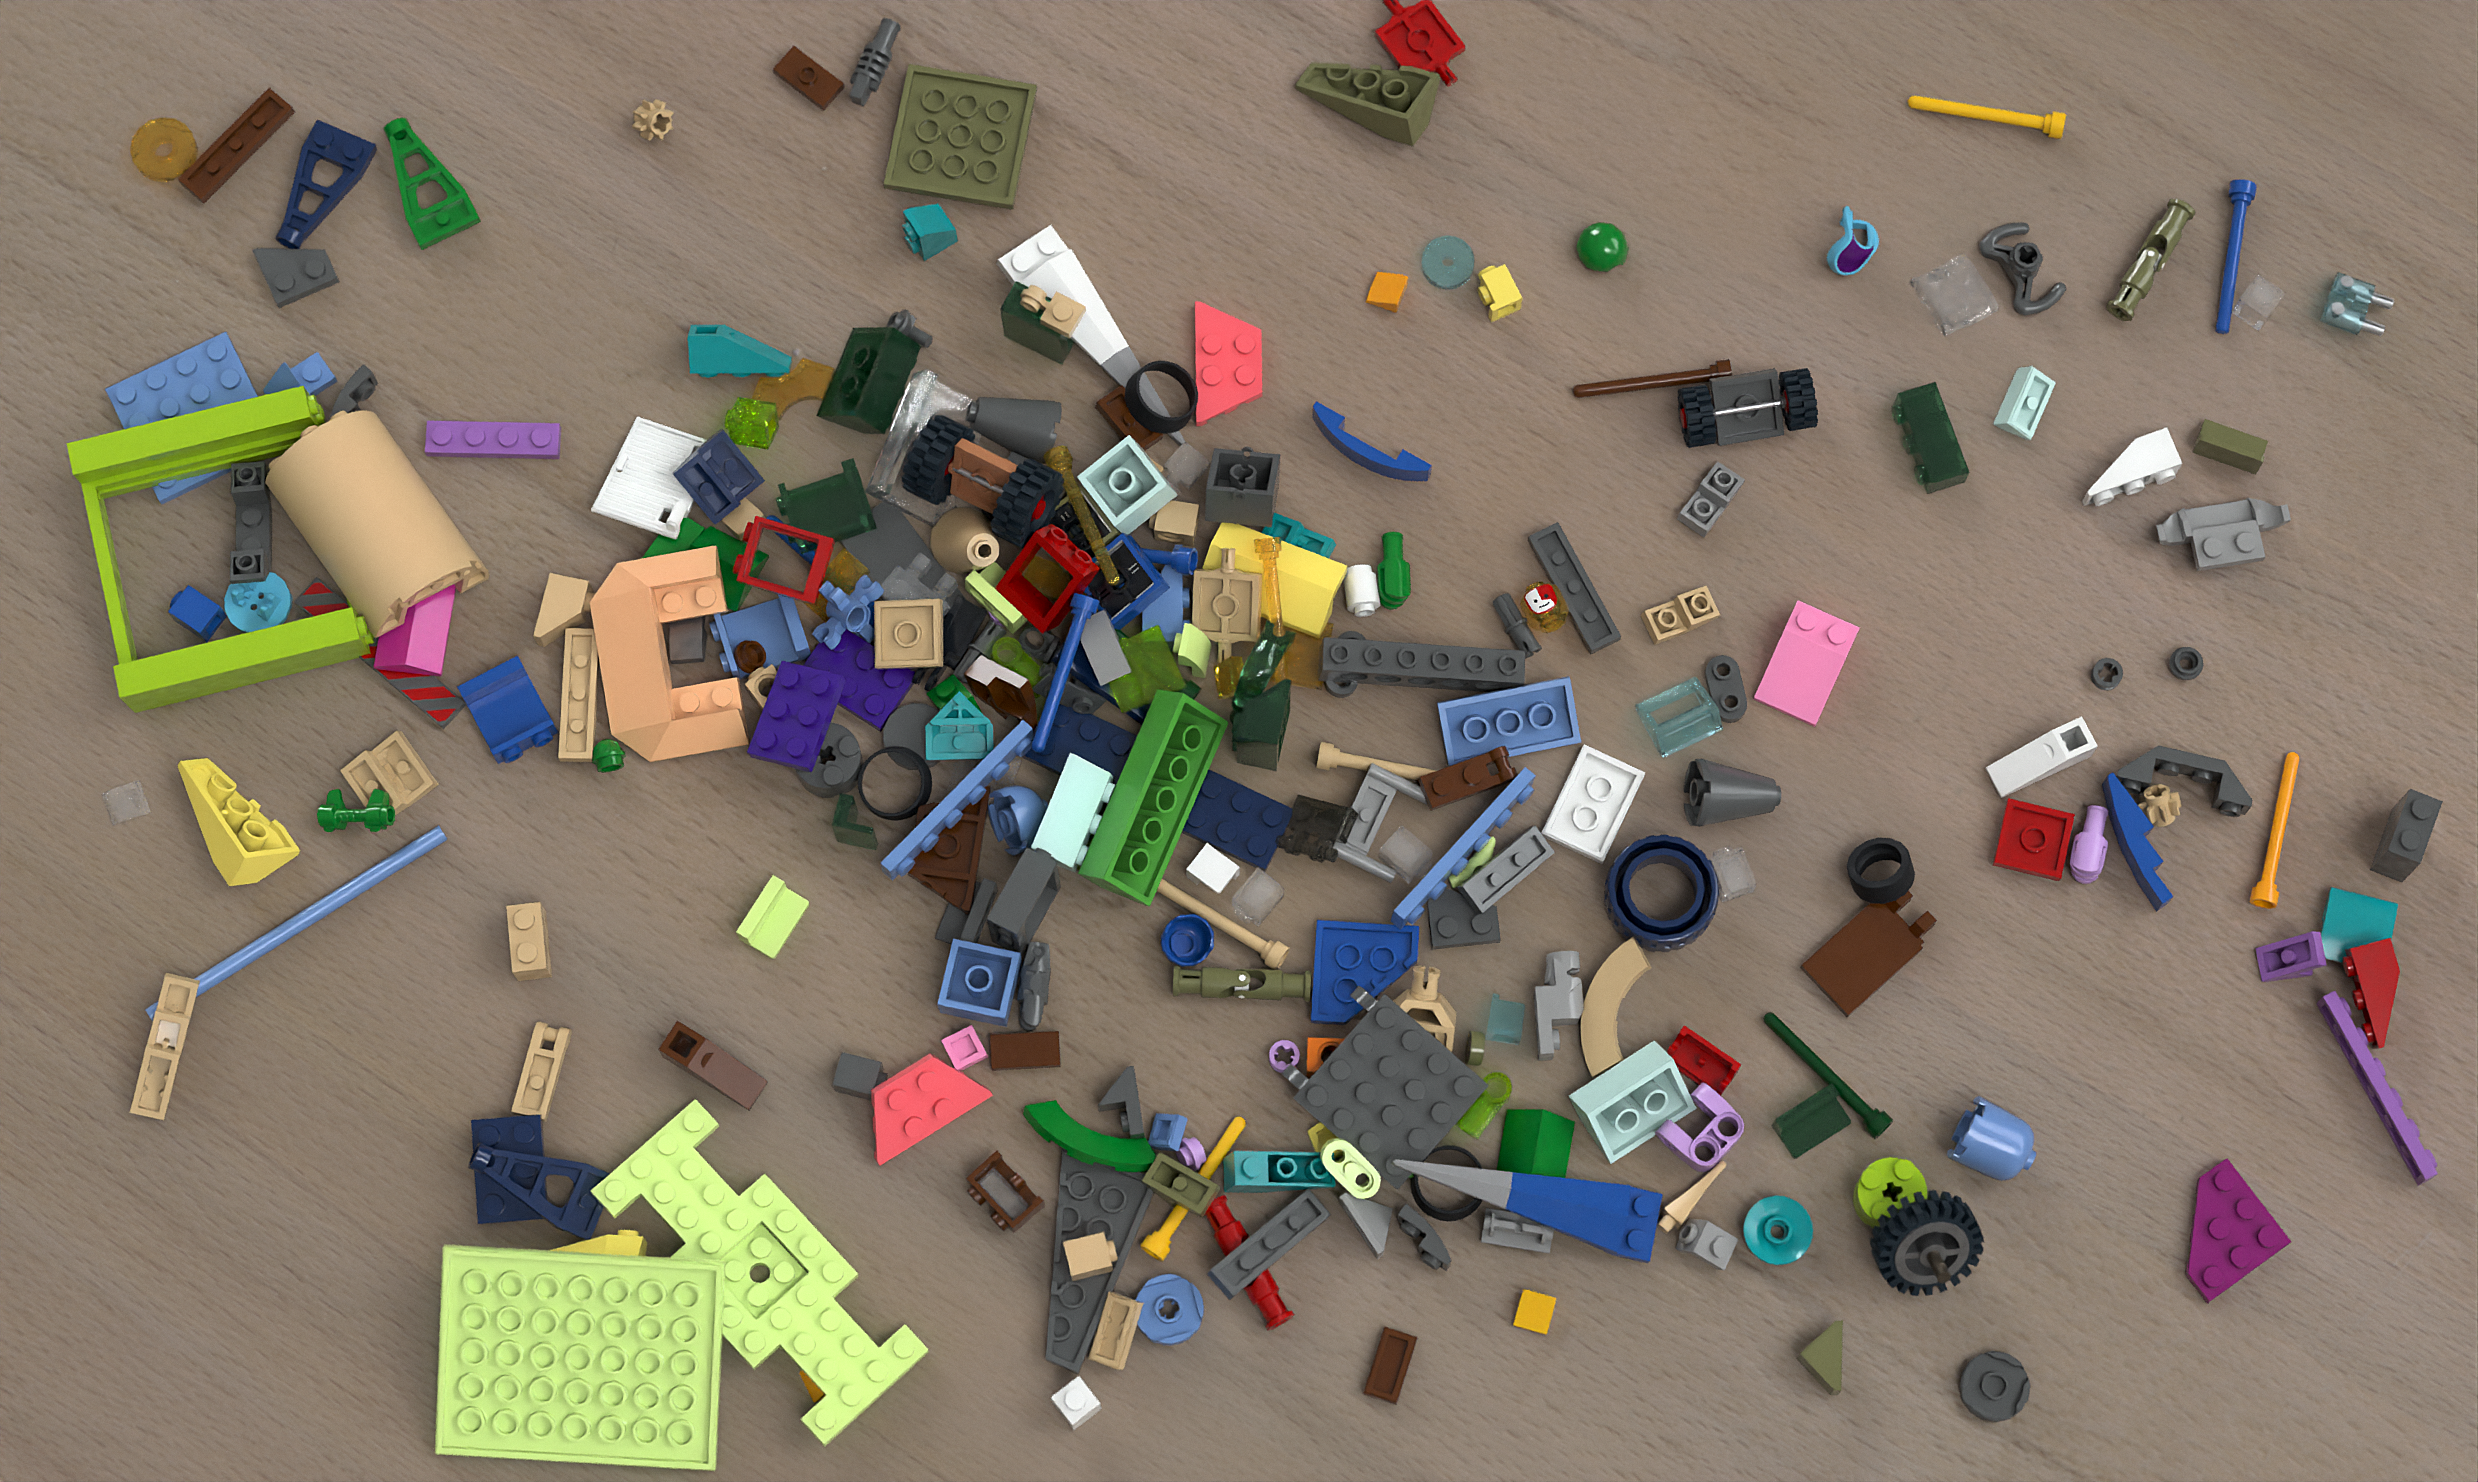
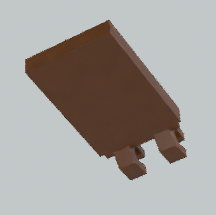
(1866, 953)

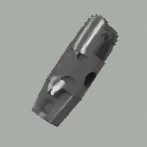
(1034, 985)

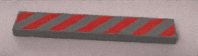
(422, 690)

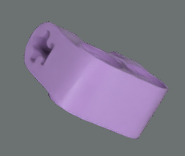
(1684, 1146)

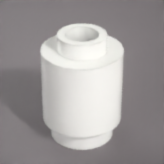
(1361, 590)

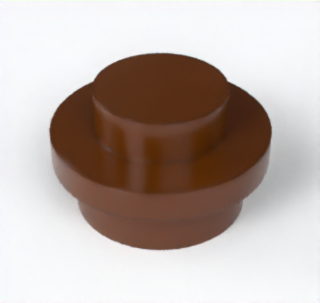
(749, 656)

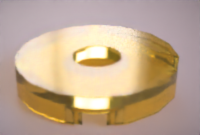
(154, 134)

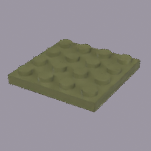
(960, 136)

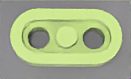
(1350, 1167)

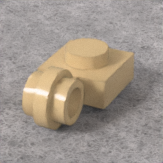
(1059, 314)

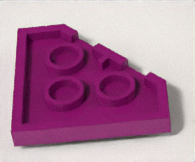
(2228, 1232)

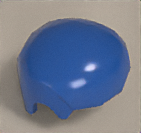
(1187, 940)

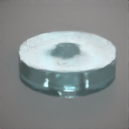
(1447, 248)

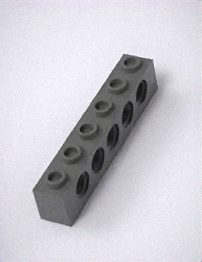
(1420, 665)

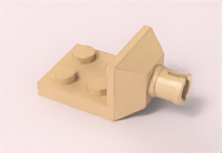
(1429, 1006)

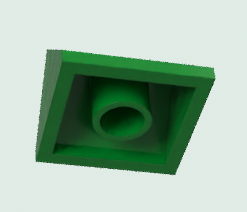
(728, 550)
(1535, 1143)

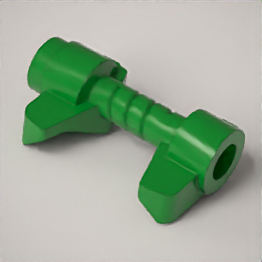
(376, 816)

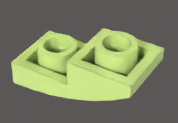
(1193, 649)

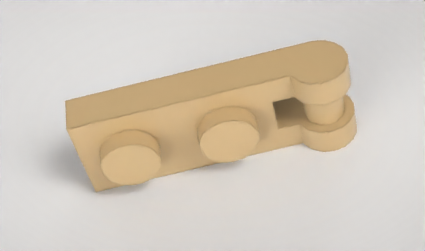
(541, 1071)

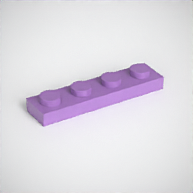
(493, 439)

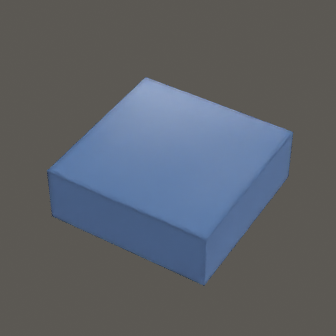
(1167, 1132)

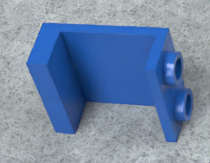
(508, 710)

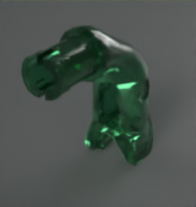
(1260, 666)

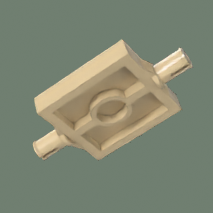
(1227, 604)

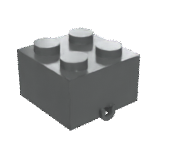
(1242, 487)

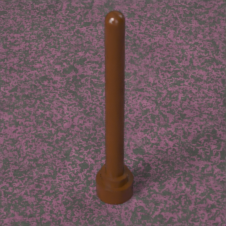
(1719, 369)

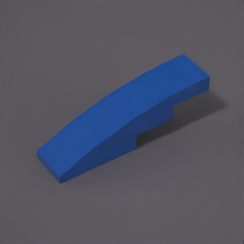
(2131, 829)

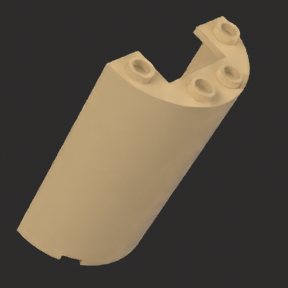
(371, 518)

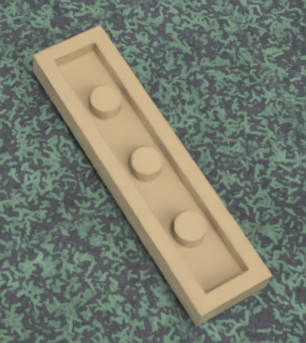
(579, 696)

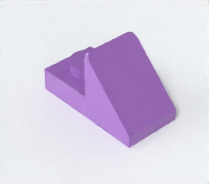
(2291, 957)

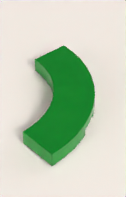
(1085, 1144)

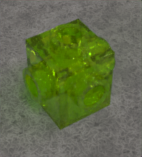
(752, 423)

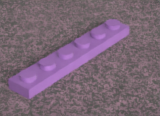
(2371, 1076)

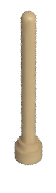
(1331, 757)
(1271, 952)

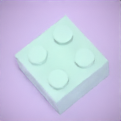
(1127, 485)

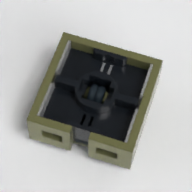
(1067, 520)

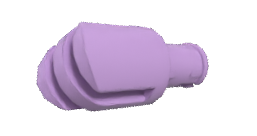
(2090, 846)

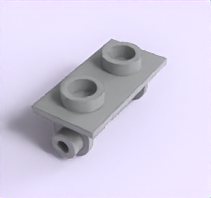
(1515, 1231)

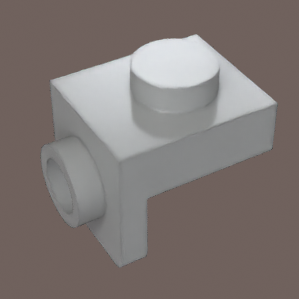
(1706, 1242)

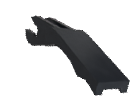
(958, 632)

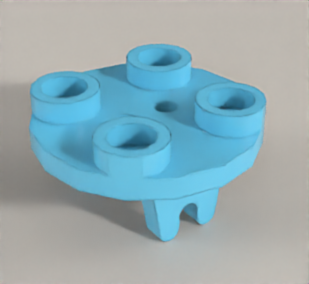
(270, 610)

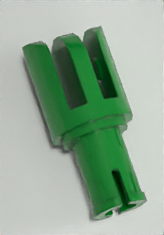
(1393, 572)

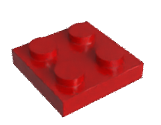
(2033, 839)

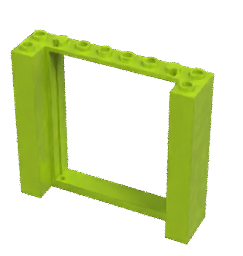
(186, 449)

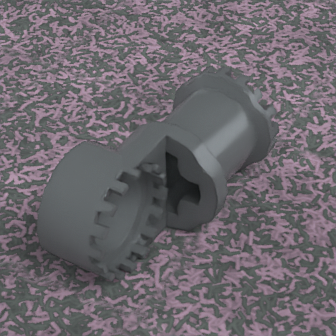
(1042, 652)

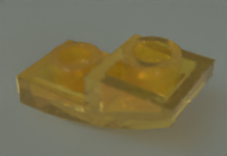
(841, 573)

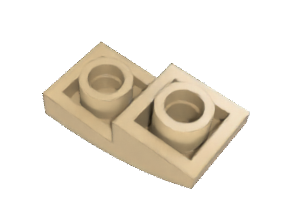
(1680, 615)

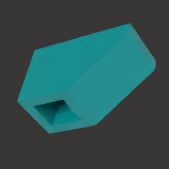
(928, 230)

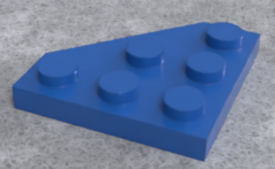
(1355, 956)

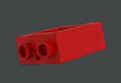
(818, 569)
(1027, 598)

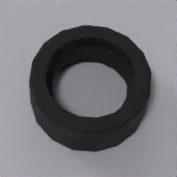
(1887, 889)

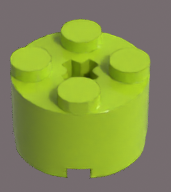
(1884, 1174)

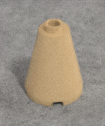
(964, 541)

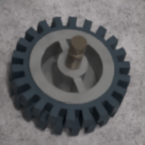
(1927, 1243)

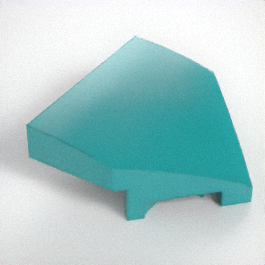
(958, 732)

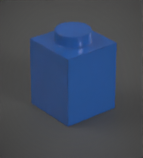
(196, 613)

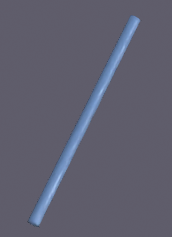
(316, 912)

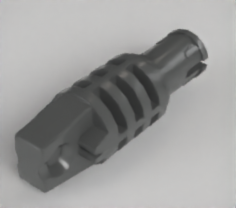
(873, 62)

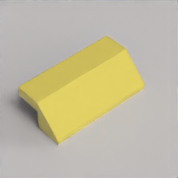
(1304, 578)

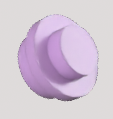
(1191, 1153)

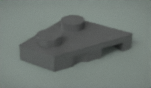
(295, 272)
(1457, 924)

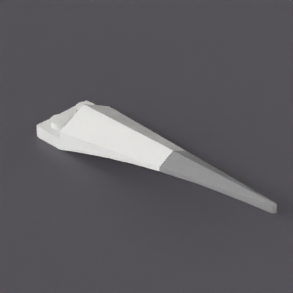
(1053, 268)

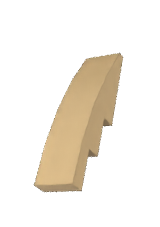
(164, 1046)

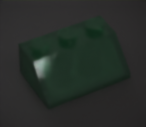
(869, 379)
(1262, 727)

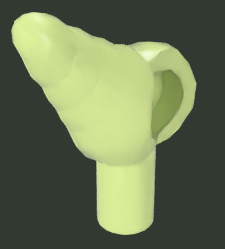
(1475, 863)

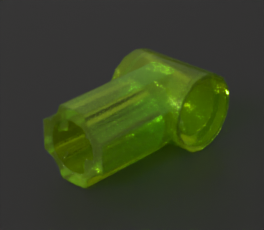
(1022, 664)
(1485, 1107)

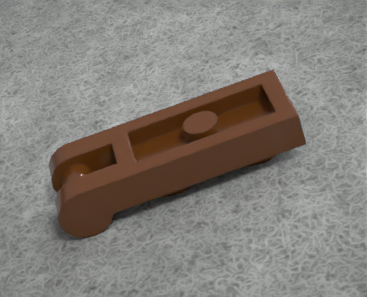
(1466, 778)

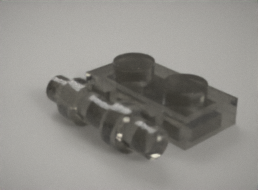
(1318, 819)

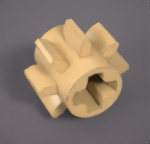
(652, 119)
(2160, 805)

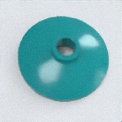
(1781, 1213)

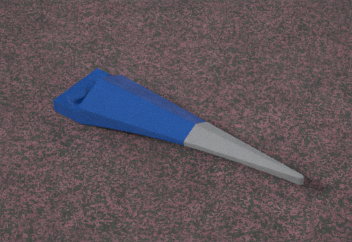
(1597, 1213)

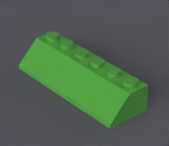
(1153, 797)

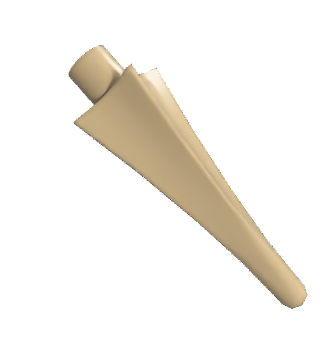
(1680, 1208)

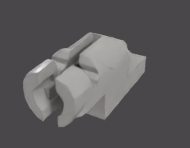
(1558, 1002)

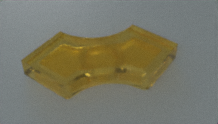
(804, 383)

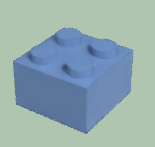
(979, 982)

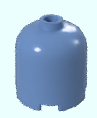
(1993, 1141)

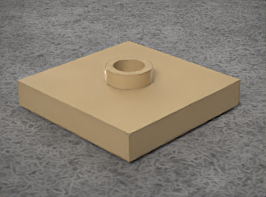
(908, 633)

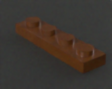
(236, 145)

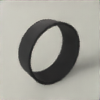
(1145, 415)
(926, 784)
(1439, 1214)

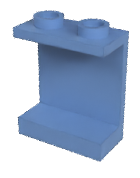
(771, 625)

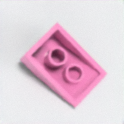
(1806, 663)

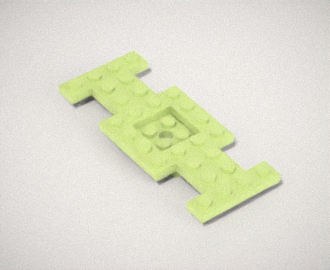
(791, 1307)

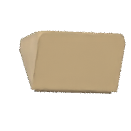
(740, 516)

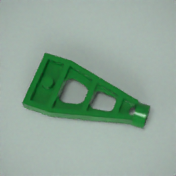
(438, 220)

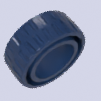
(1652, 933)

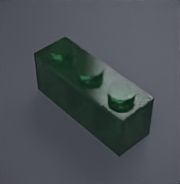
(1930, 438)

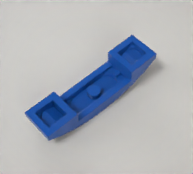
(1405, 467)

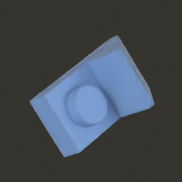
(311, 373)

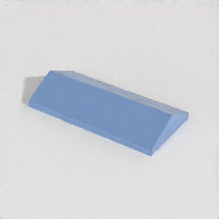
(1516, 717)

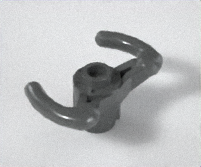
(2021, 267)

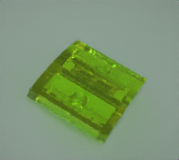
(1151, 667)

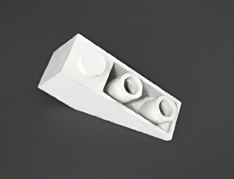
(2143, 462)
(2042, 757)

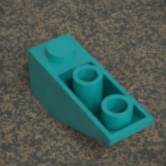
(726, 350)
(1274, 1172)

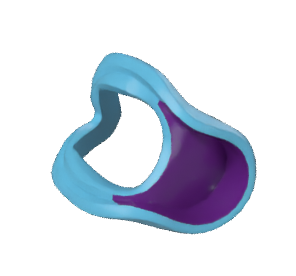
(1848, 255)

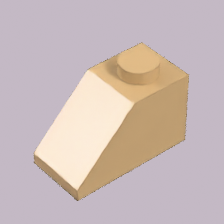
(562, 607)

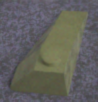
(1385, 101)

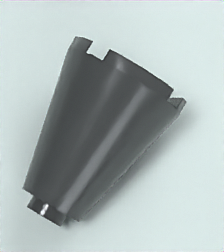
(1016, 424)
(1726, 793)

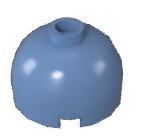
(1016, 816)

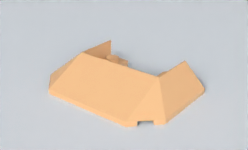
(634, 659)

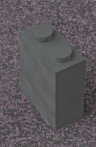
(2406, 835)

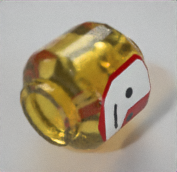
(1544, 607)

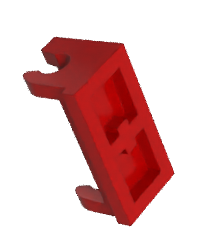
(1702, 1061)

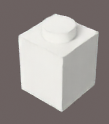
(1076, 1403)

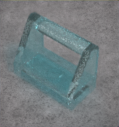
(1686, 727)

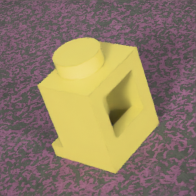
(1499, 292)

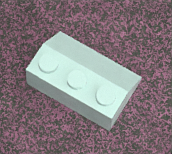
(1074, 812)
(1632, 1101)

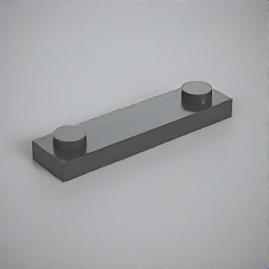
(1569, 575)
(1268, 1244)

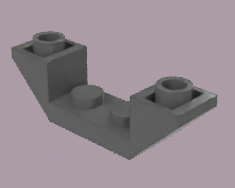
(253, 523)
(2228, 795)

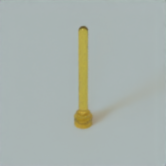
(1061, 460)
(1268, 552)

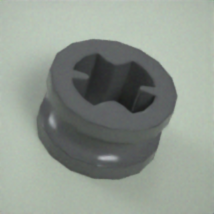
(2115, 680)

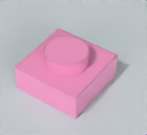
(964, 1048)

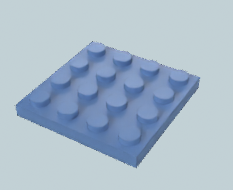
(181, 385)

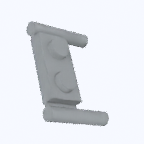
(1372, 804)

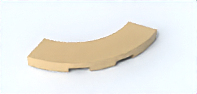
(1602, 1004)

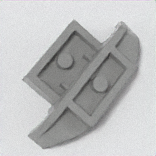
(2223, 532)

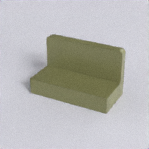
(2230, 446)

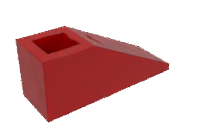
(2376, 980)

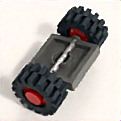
(1747, 407)

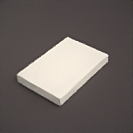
(1593, 804)

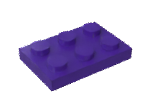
(868, 691)
(796, 716)

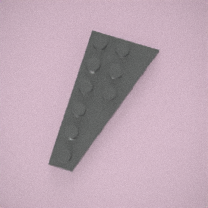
(1089, 1203)

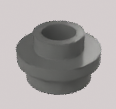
(2190, 655)

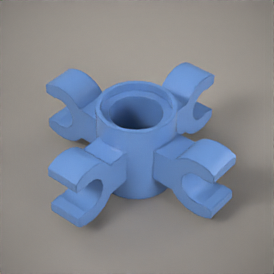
(847, 611)

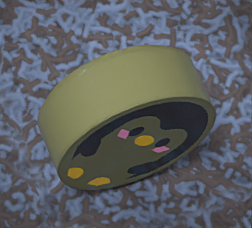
(1475, 1048)

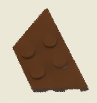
(953, 862)

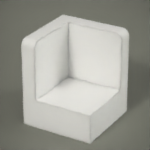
(1212, 869)

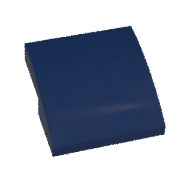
(718, 476)

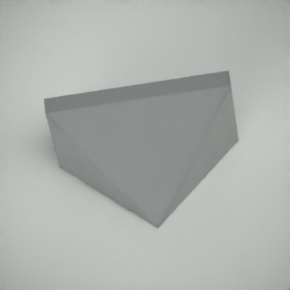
(1370, 1220)

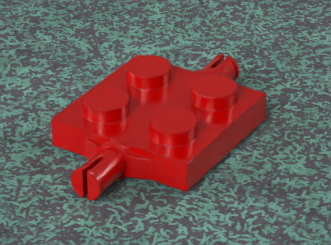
(1420, 38)

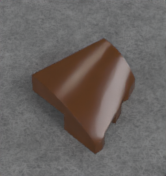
(1002, 690)

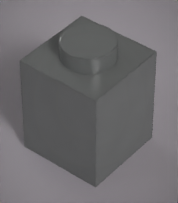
(858, 1076)

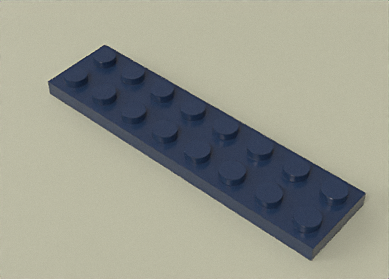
(1223, 814)

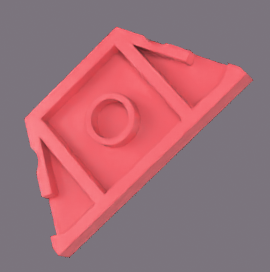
(1225, 362)
(919, 1104)

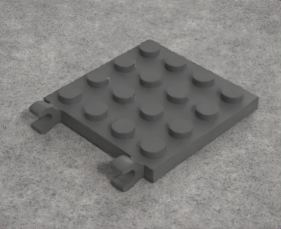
(1388, 1088)

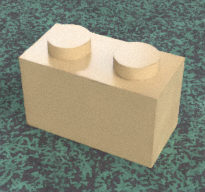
(529, 941)

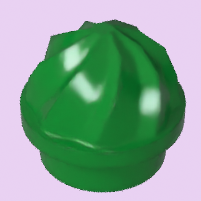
(608, 756)

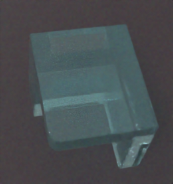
(1505, 1021)

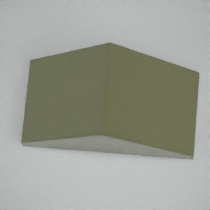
(1824, 1358)

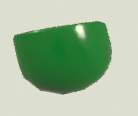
(1602, 247)

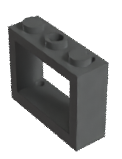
(1024, 900)

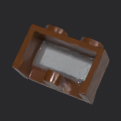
(1004, 1193)

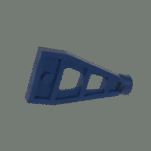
(337, 148)
(581, 1209)

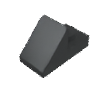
(1125, 1095)

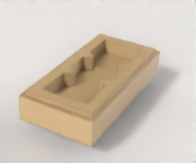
(1115, 1331)

